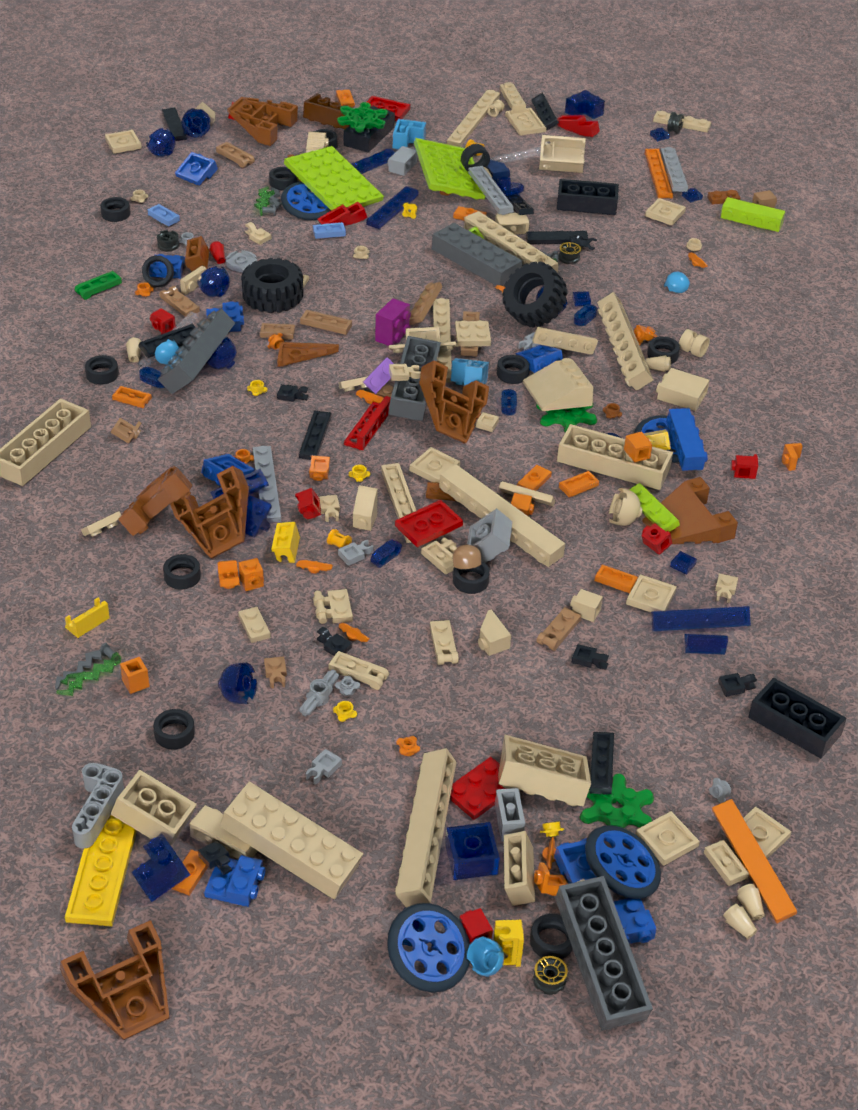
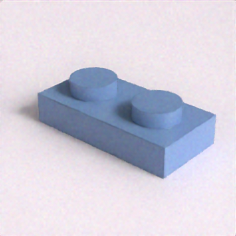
(163, 215)
(329, 230)

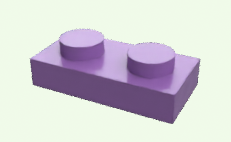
(378, 376)

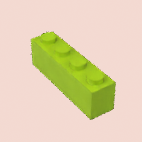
(753, 214)

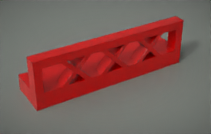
(368, 428)

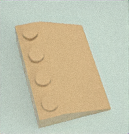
(560, 386)
(544, 771)

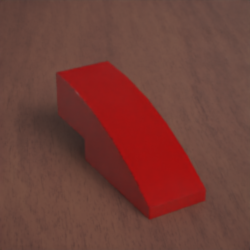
(578, 125)
(347, 216)

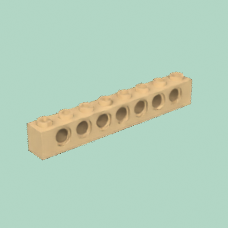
(507, 240)
(625, 342)

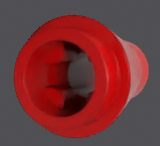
(218, 252)

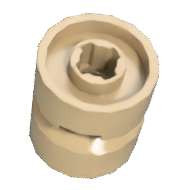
(695, 343)

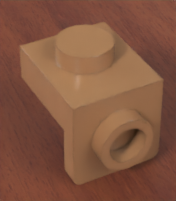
(125, 430)

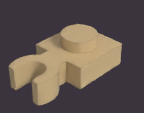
(401, 372)
(330, 506)
(726, 587)

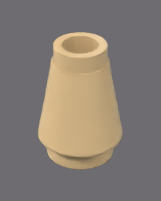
(133, 349)
(659, 363)
(751, 901)
(740, 921)

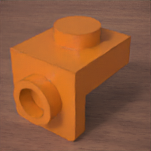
(644, 333)
(791, 454)
(319, 468)
(228, 574)
(546, 882)

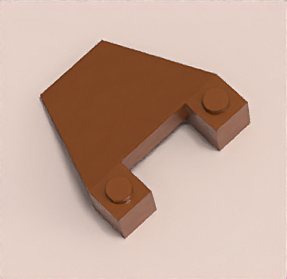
(261, 118)
(451, 411)
(154, 498)
(694, 518)
(220, 522)
(127, 994)

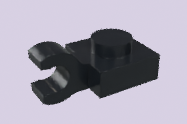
(581, 242)
(290, 393)
(334, 643)
(587, 656)
(734, 684)
(216, 855)

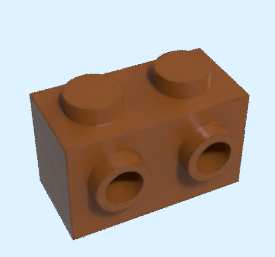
(196, 253)

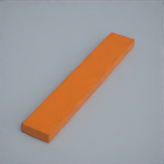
(658, 173)
(754, 861)

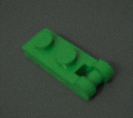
(97, 284)

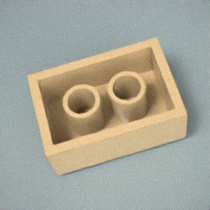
(153, 808)

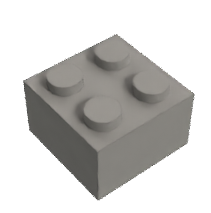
(491, 535)

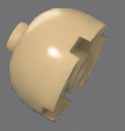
(625, 508)

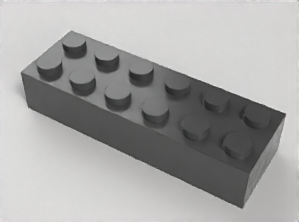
(475, 254)
(196, 350)
(407, 396)
(603, 953)

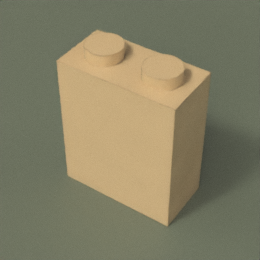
(682, 389)

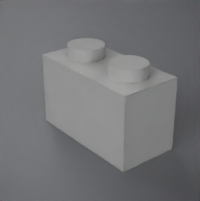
(403, 161)
(509, 812)

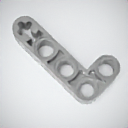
(105, 787)

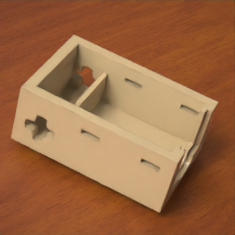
(562, 154)

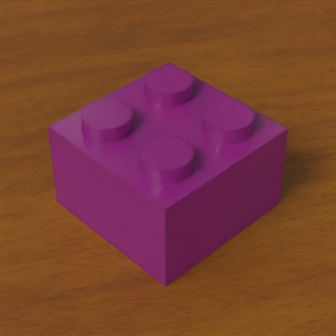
(392, 322)

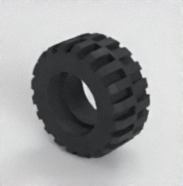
(523, 282)
(272, 285)

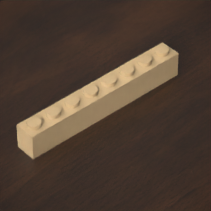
(482, 501)
(426, 828)

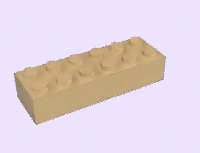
(42, 441)
(607, 456)
(291, 840)

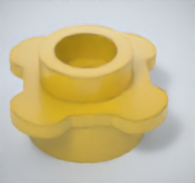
(413, 207)
(257, 387)
(359, 472)
(344, 711)
(551, 829)

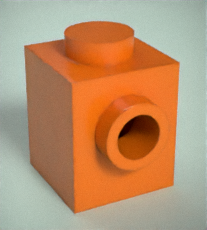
(638, 447)
(523, 503)
(251, 574)
(134, 675)

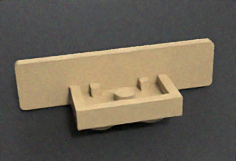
(429, 333)
(564, 340)

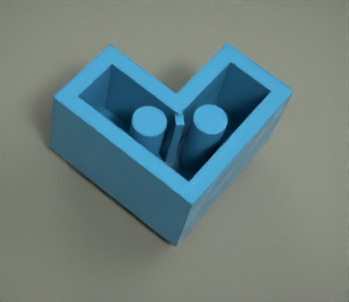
(407, 131)
(467, 371)

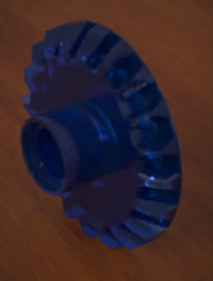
(508, 187)

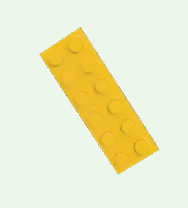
(101, 875)

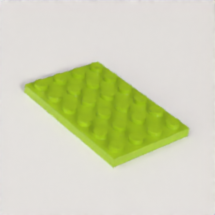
(444, 169)
(333, 178)

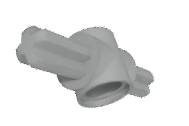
(319, 692)

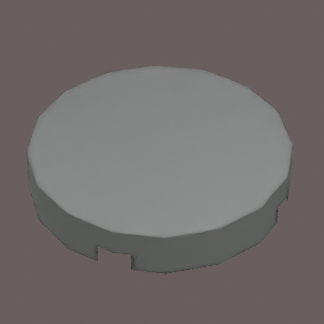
(239, 261)

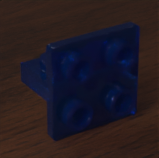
(257, 516)

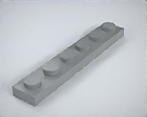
(674, 170)
(491, 190)
(264, 461)

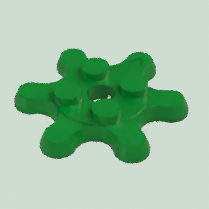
(370, 117)
(574, 417)
(630, 800)

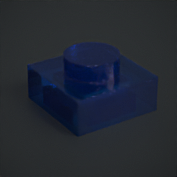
(659, 134)
(692, 195)
(581, 298)
(683, 562)

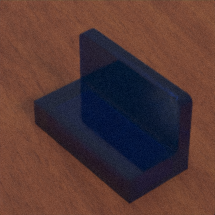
(705, 644)

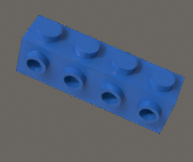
(686, 439)

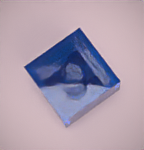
(472, 851)

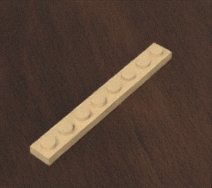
(472, 119)
(441, 319)

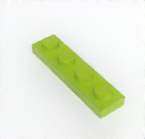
(654, 509)

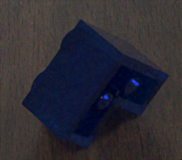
(586, 104)
(162, 870)

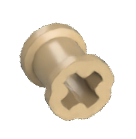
(498, 106)

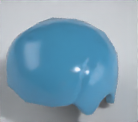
(677, 282)
(166, 351)
(485, 956)

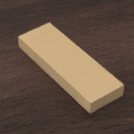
(536, 496)

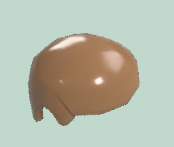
(466, 557)

